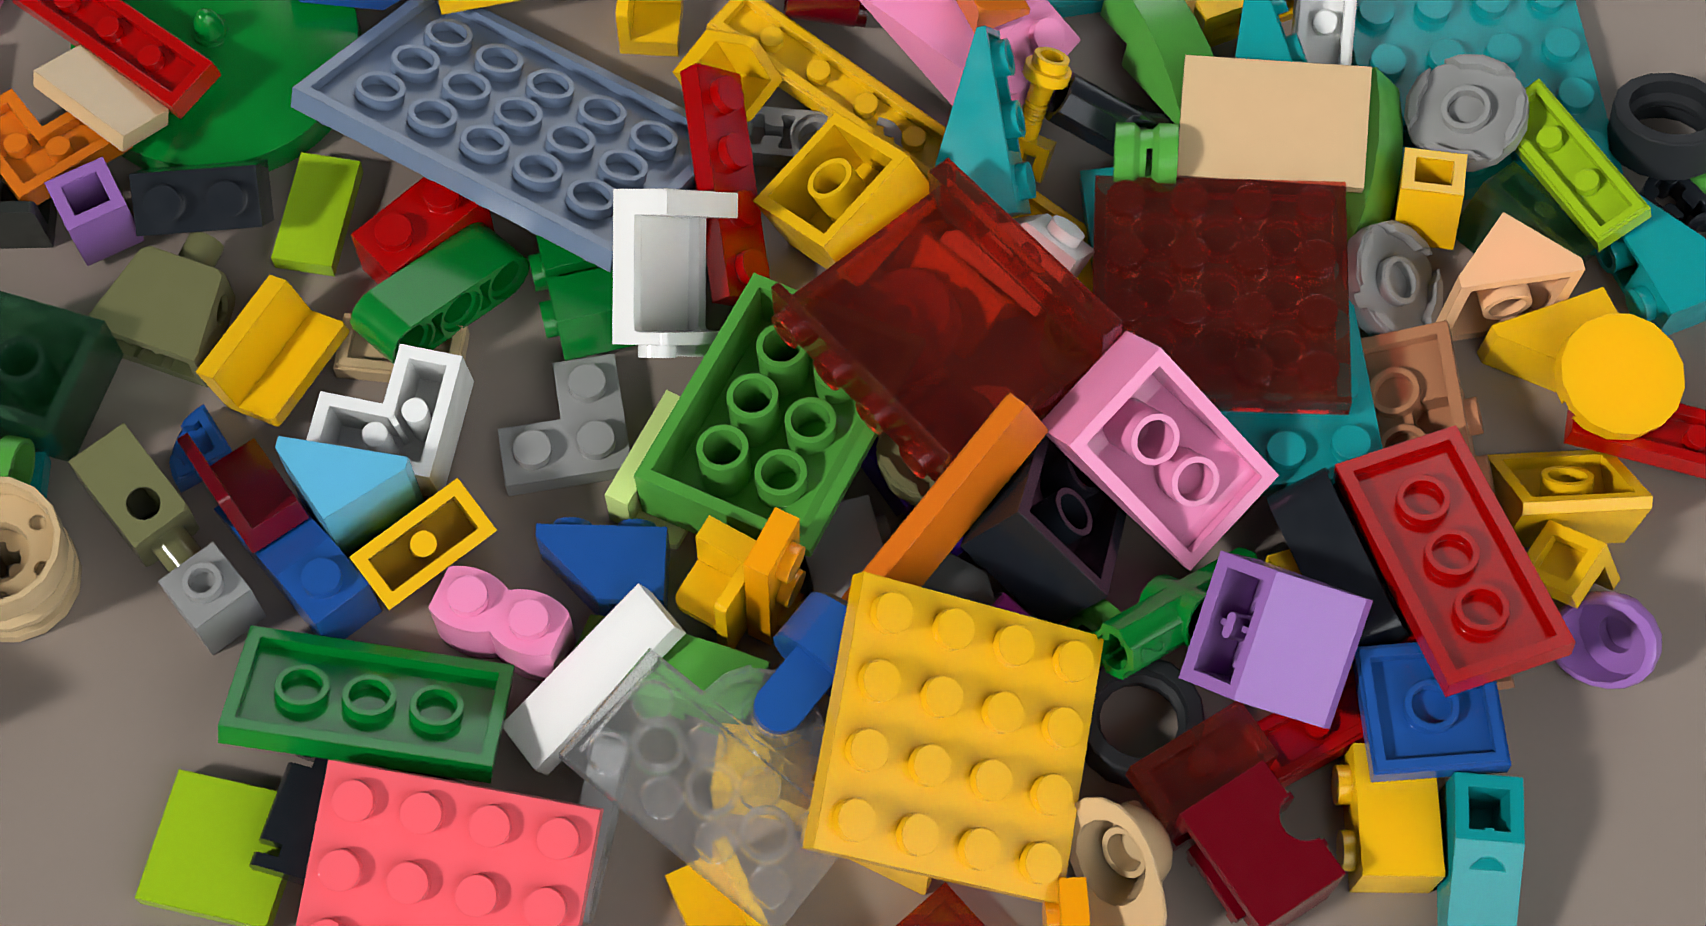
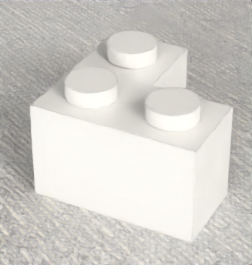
(416, 420)

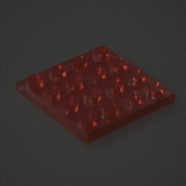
(1233, 285)

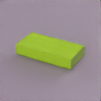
(317, 214)

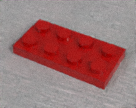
(1452, 561)

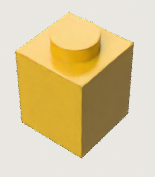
(1432, 194)

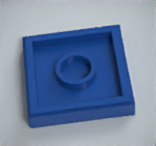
(1415, 728)

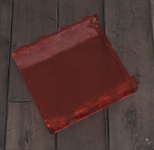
(946, 322)

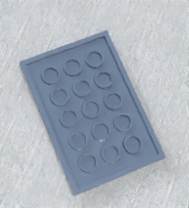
(503, 120)

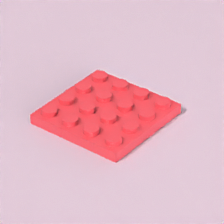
(444, 853)

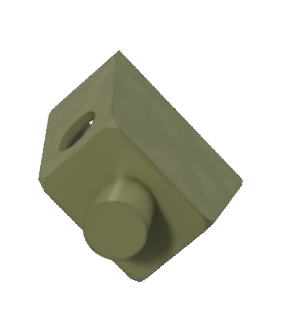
(170, 307)
(130, 490)

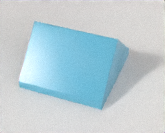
(350, 489)

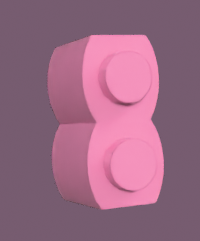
(489, 621)

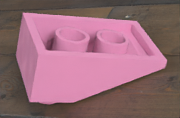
(940, 38)
(1159, 448)

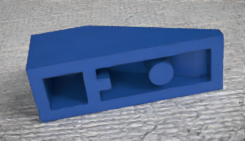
(315, 579)

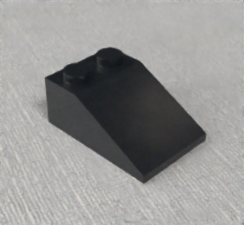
(1049, 536)

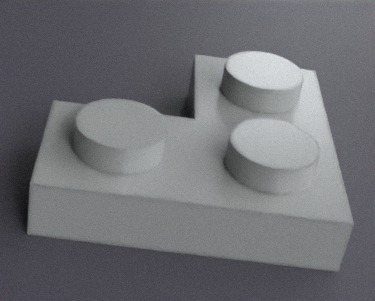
(579, 447)

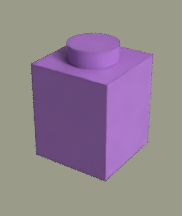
(94, 211)

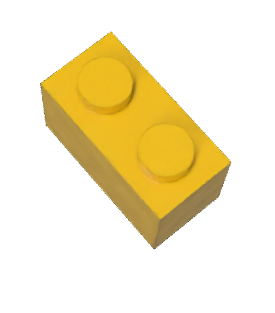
(422, 544)
(1389, 829)

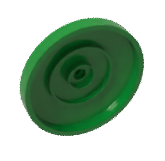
(261, 55)

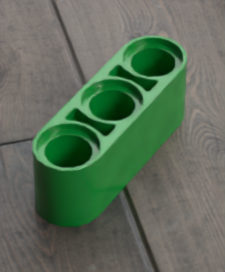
(440, 292)

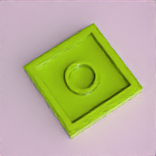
(206, 853)

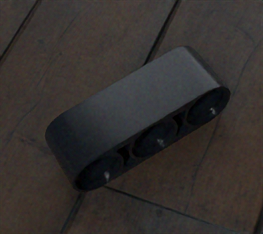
(1335, 552)

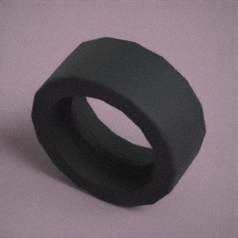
(1655, 152)
(1157, 676)

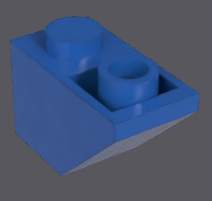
(607, 560)

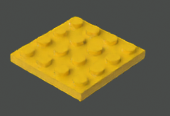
(954, 740)

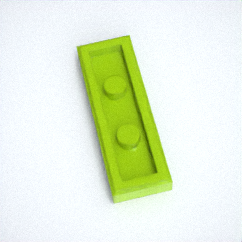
(1578, 172)

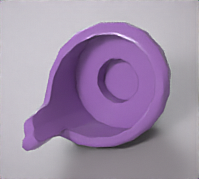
(1613, 638)

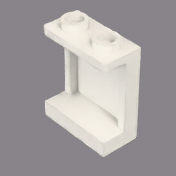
(663, 269)

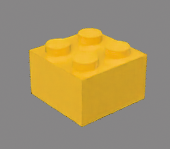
(840, 191)

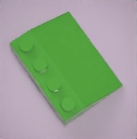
(754, 434)

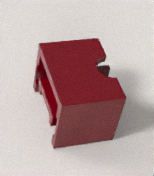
(1249, 855)

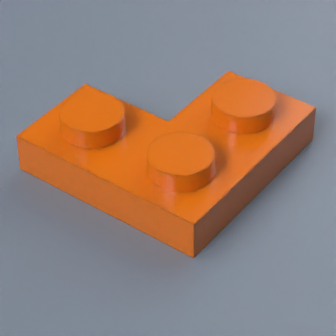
(40, 153)

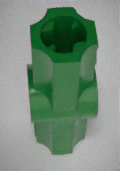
(1158, 622)

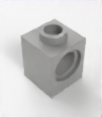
(212, 598)

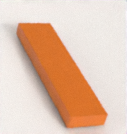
(959, 494)

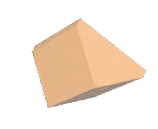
(1508, 277)

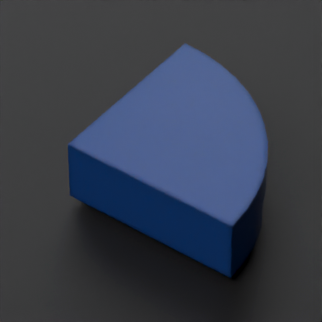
(209, 441)

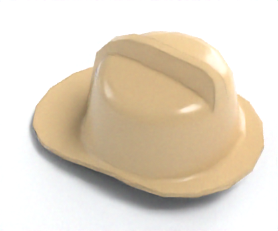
(1124, 860)

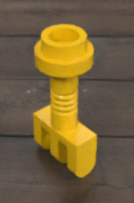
(1047, 71)

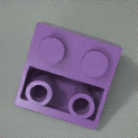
(1275, 639)

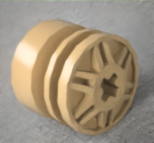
(46, 567)

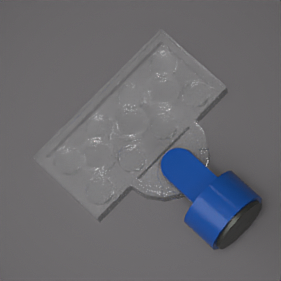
(727, 766)

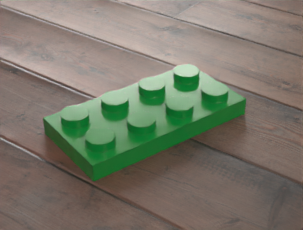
(367, 704)

